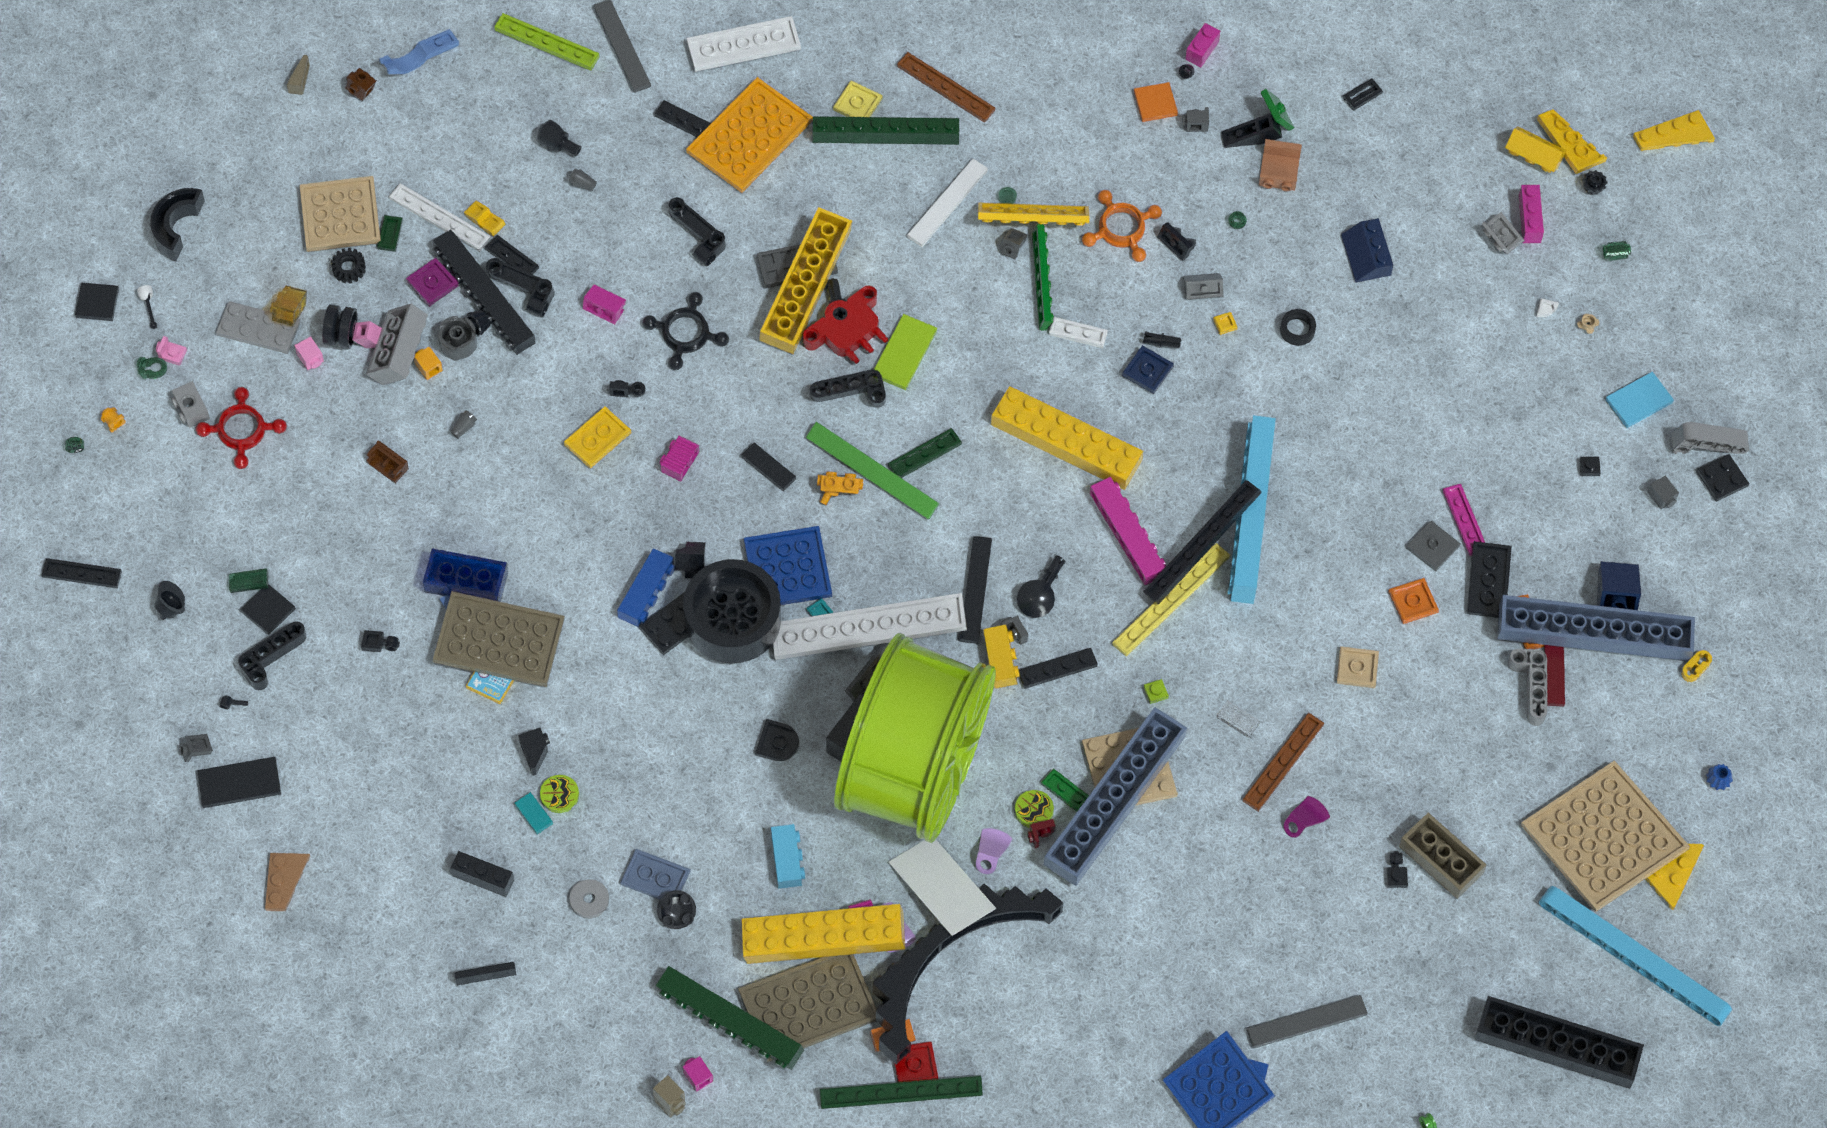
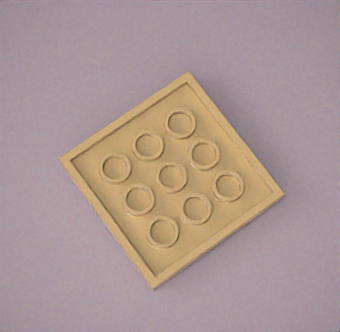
(340, 213)
(1105, 749)

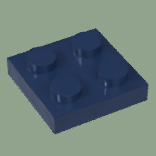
(1148, 369)

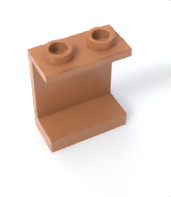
(1280, 165)

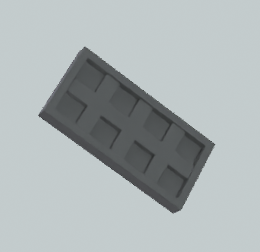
(776, 264)

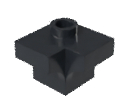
(690, 558)

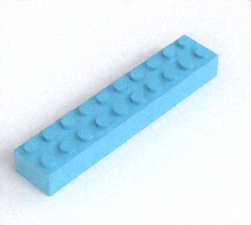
(1251, 523)

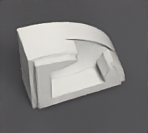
(1546, 307)

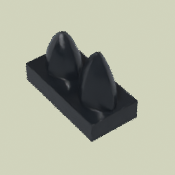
(1176, 242)

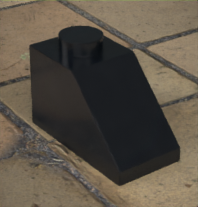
(535, 748)

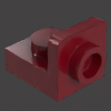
(1042, 829)

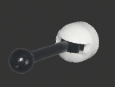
(146, 293)

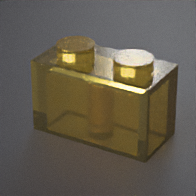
(288, 305)

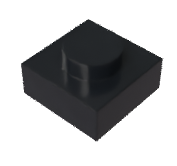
(1590, 466)

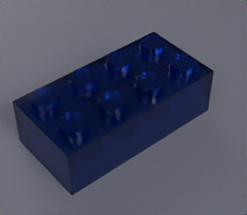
(464, 575)

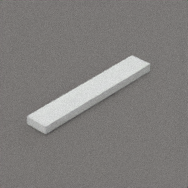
(947, 203)
(439, 217)

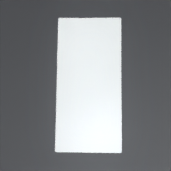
(942, 886)

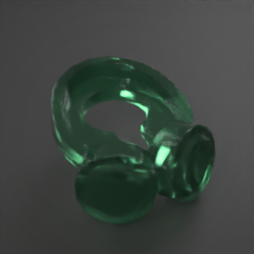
(142, 363)

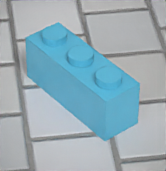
(787, 856)

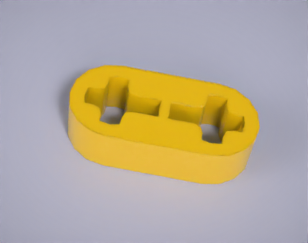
(1693, 663)

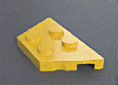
(1672, 878)

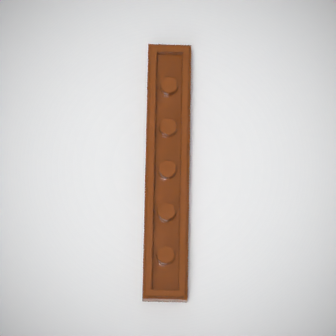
(946, 87)
(1283, 762)

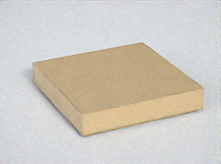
(1357, 667)

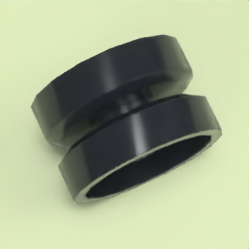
(339, 326)

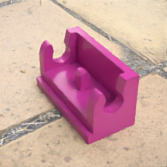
(604, 304)

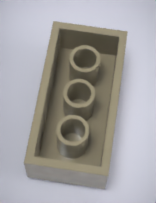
(1442, 855)

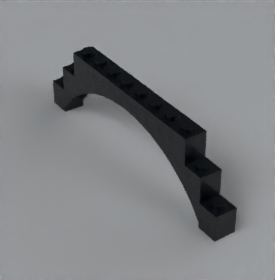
(899, 980)

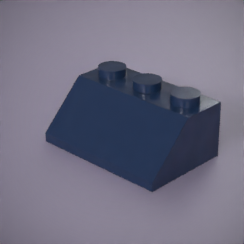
(1367, 251)

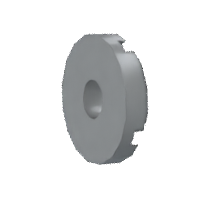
(585, 888)

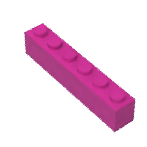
(1127, 529)

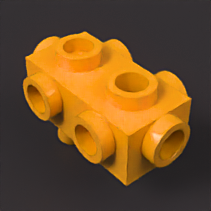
(833, 484)

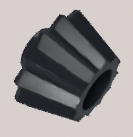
(1594, 182)
(479, 320)

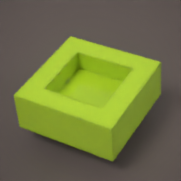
(1156, 691)

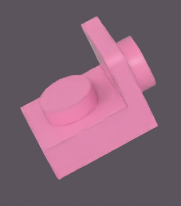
(170, 351)

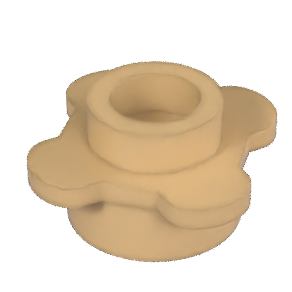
(1588, 318)

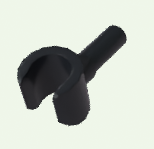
(226, 702)

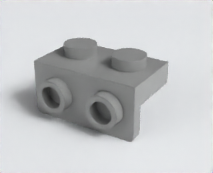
(1503, 232)

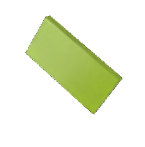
(905, 351)

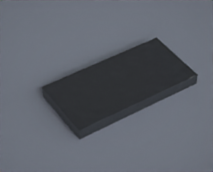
(1488, 578)
(239, 782)

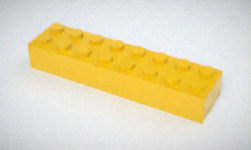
(805, 280)
(1066, 437)
(823, 933)

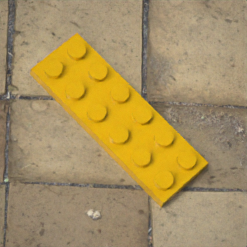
(1033, 212)

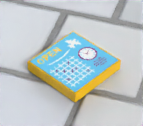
(489, 686)

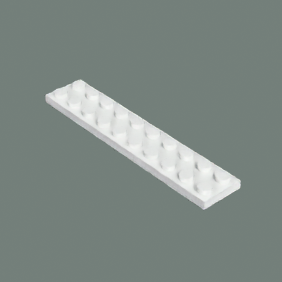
(870, 626)

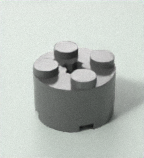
(457, 337)

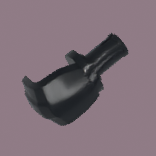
(556, 138)

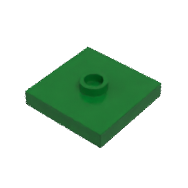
(1277, 109)

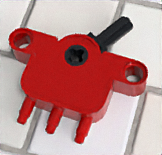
(855, 327)

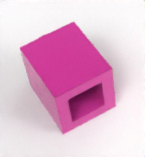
(697, 1073)

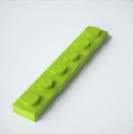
(547, 41)

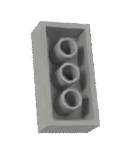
(397, 344)

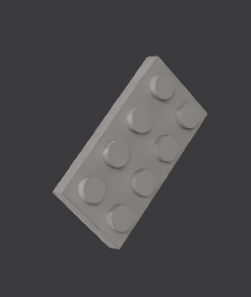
(256, 328)

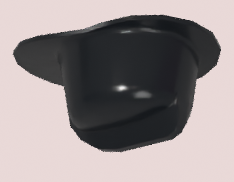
(169, 600)

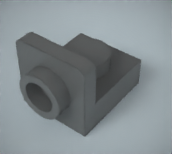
(1012, 243)
(1018, 630)
(195, 746)

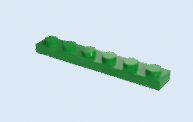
(1042, 283)

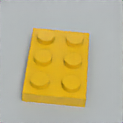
(597, 437)

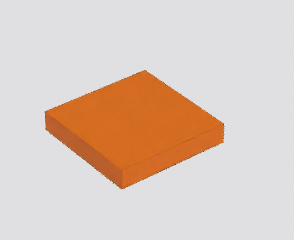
(1155, 102)
(1413, 601)

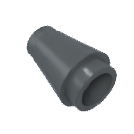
(582, 180)
(464, 423)

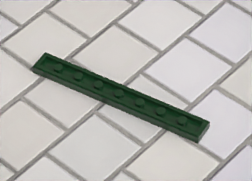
(901, 1091)

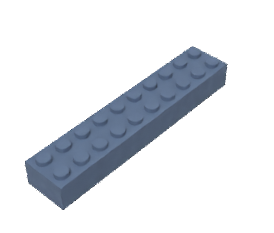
(1596, 628)
(1115, 796)

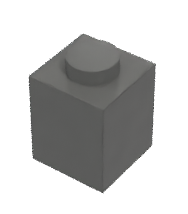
(1663, 492)

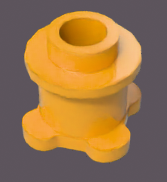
(112, 418)

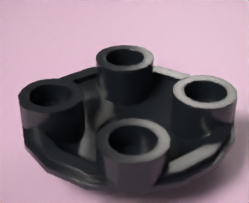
(1035, 598)
(676, 909)

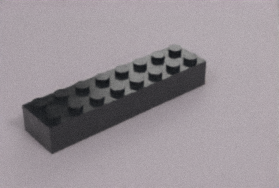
(1559, 1042)

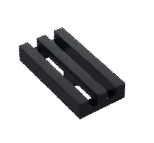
(1351, 102)

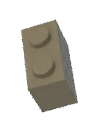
(669, 1097)

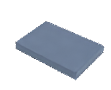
(653, 875)

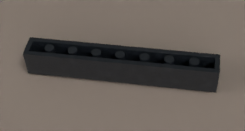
(483, 291)

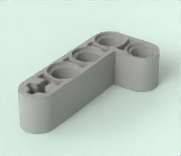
(1709, 437)
(1533, 687)

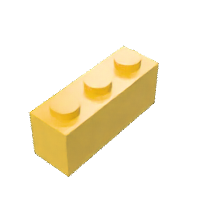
(1535, 149)
(1002, 655)

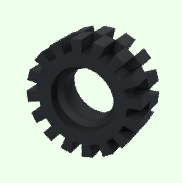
(352, 274)

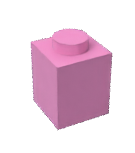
(366, 334)
(309, 353)

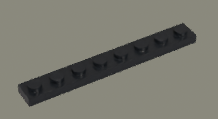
(1202, 542)

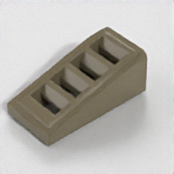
(299, 77)

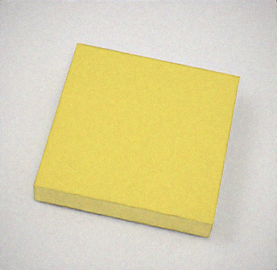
(857, 101)

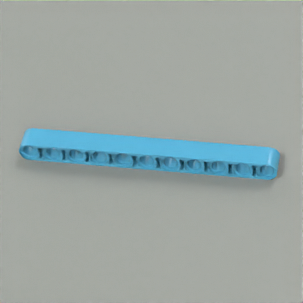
(1635, 955)

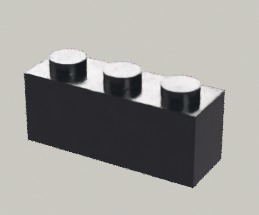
(482, 874)

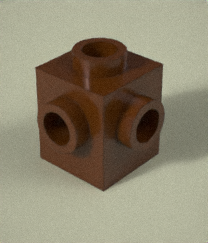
(360, 83)

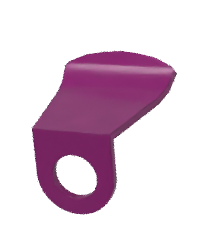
(1306, 814)

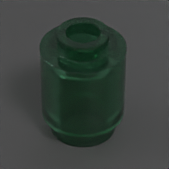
(1616, 250)

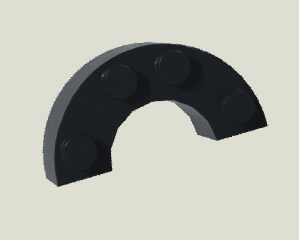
(167, 212)

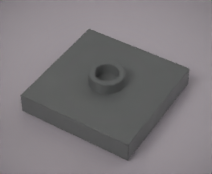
(1433, 546)

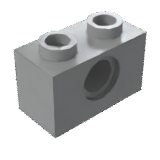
(187, 395)

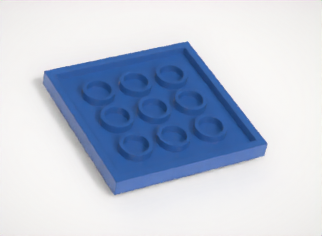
(794, 562)
(1219, 1085)

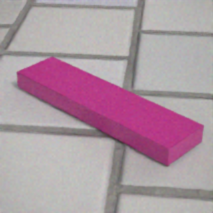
(1463, 516)

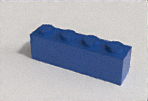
(646, 587)

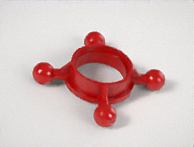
(241, 460)

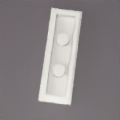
(1078, 332)

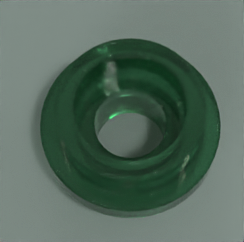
(1237, 215)

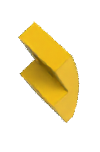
(484, 218)

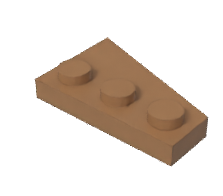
(283, 877)

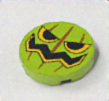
(559, 793)
(1033, 807)

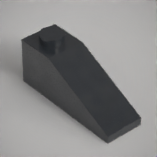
(1252, 132)

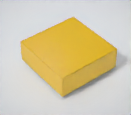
(1225, 323)

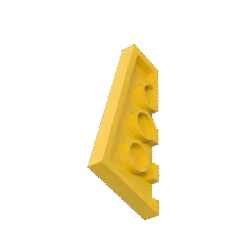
(1675, 132)
(1579, 153)

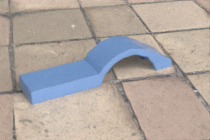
(424, 50)

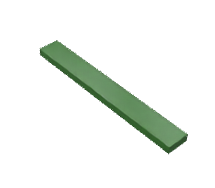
(872, 470)

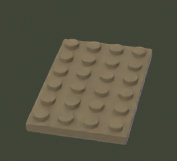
(498, 639)
(812, 1000)

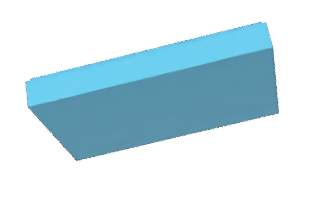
(1639, 399)

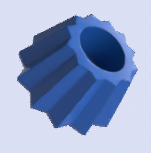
(1719, 777)

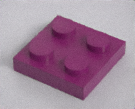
(432, 282)

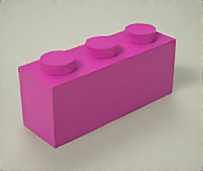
(1531, 213)

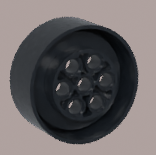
(731, 581)

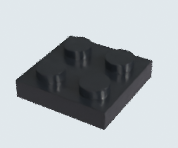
(1722, 477)

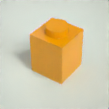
(427, 363)

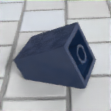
(1618, 585)

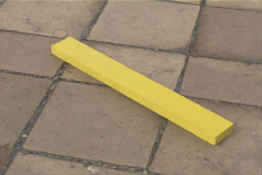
(1156, 614)

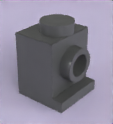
(1196, 120)

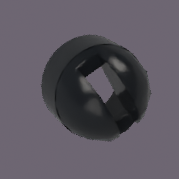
(1184, 73)

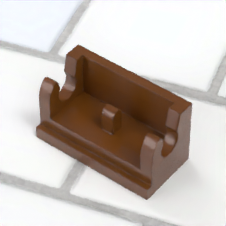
(387, 462)

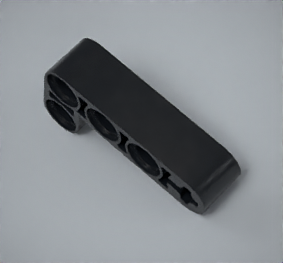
(847, 390)
(274, 653)

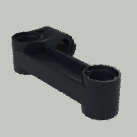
(698, 226)
(526, 282)

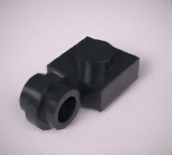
(622, 389)
(374, 640)
(1396, 875)

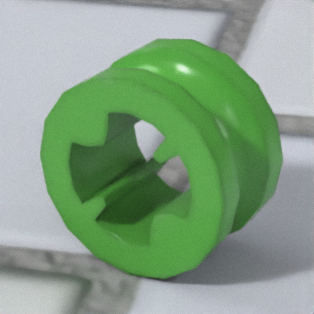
(1427, 1121)

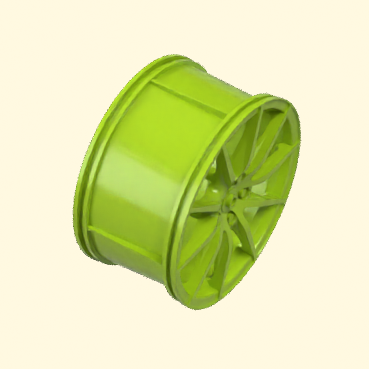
(914, 737)

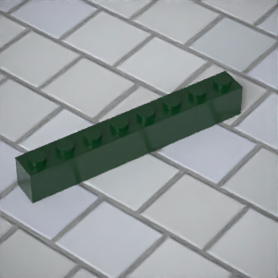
(886, 130)
(730, 1018)

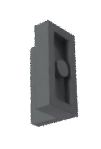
(1203, 286)

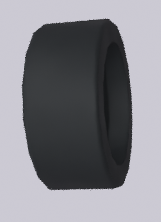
(1291, 338)

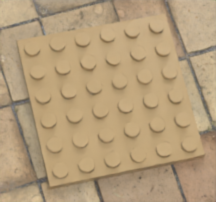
(1605, 836)

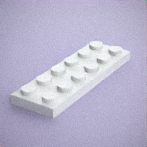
(743, 43)

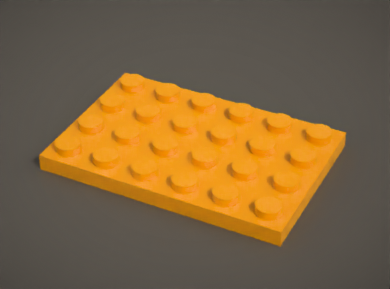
(749, 135)

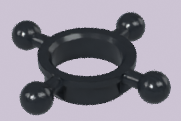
(675, 362)

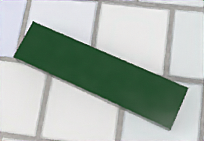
(925, 453)

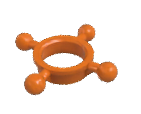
(1138, 253)

